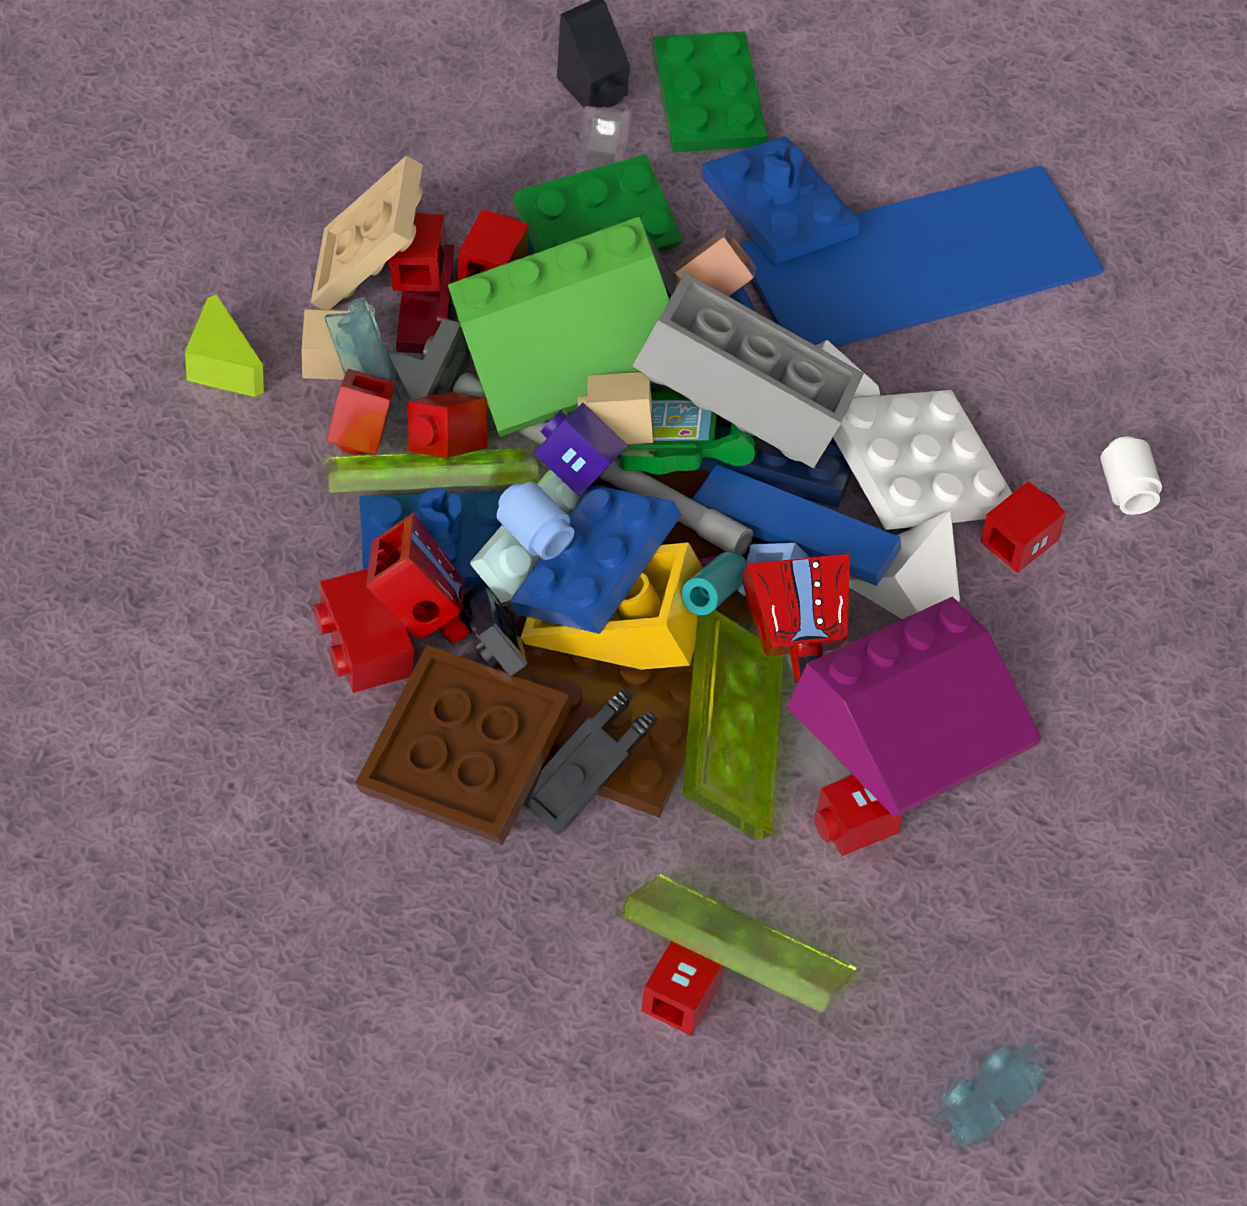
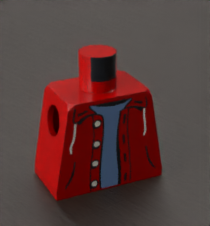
(418, 581)
(799, 606)

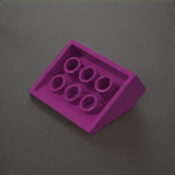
(916, 706)

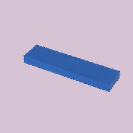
(791, 519)

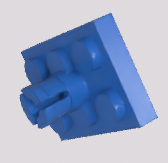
(780, 199)
(455, 520)

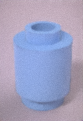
(535, 520)

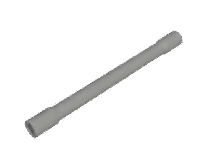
(706, 522)

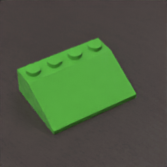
(557, 319)

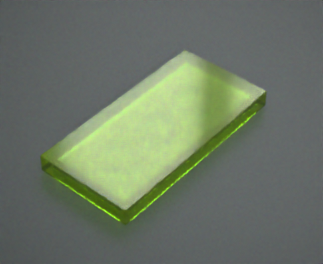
(428, 471)
(733, 726)
(739, 942)

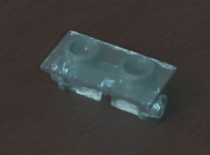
(358, 342)
(971, 1104)

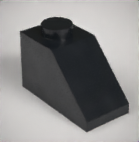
(592, 56)

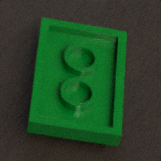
(709, 91)
(595, 201)

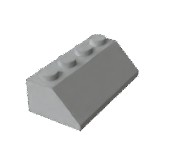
(749, 370)

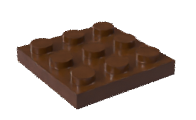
(464, 744)

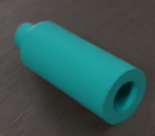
(713, 583)

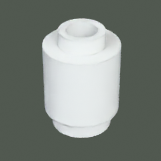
(1131, 475)

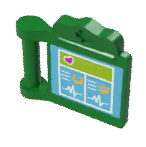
(684, 437)

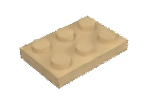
(368, 234)

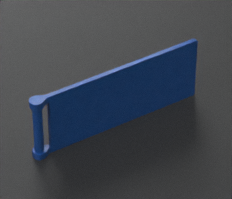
(928, 261)

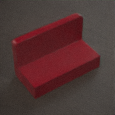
(423, 311)

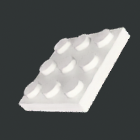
(919, 458)

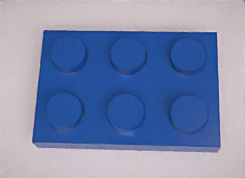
(609, 550)

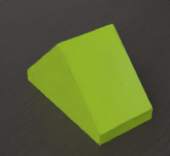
(221, 354)

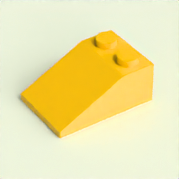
(647, 628)

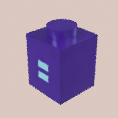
(579, 447)

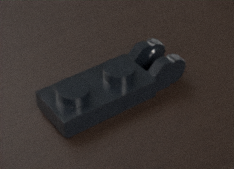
(495, 628)
(585, 764)

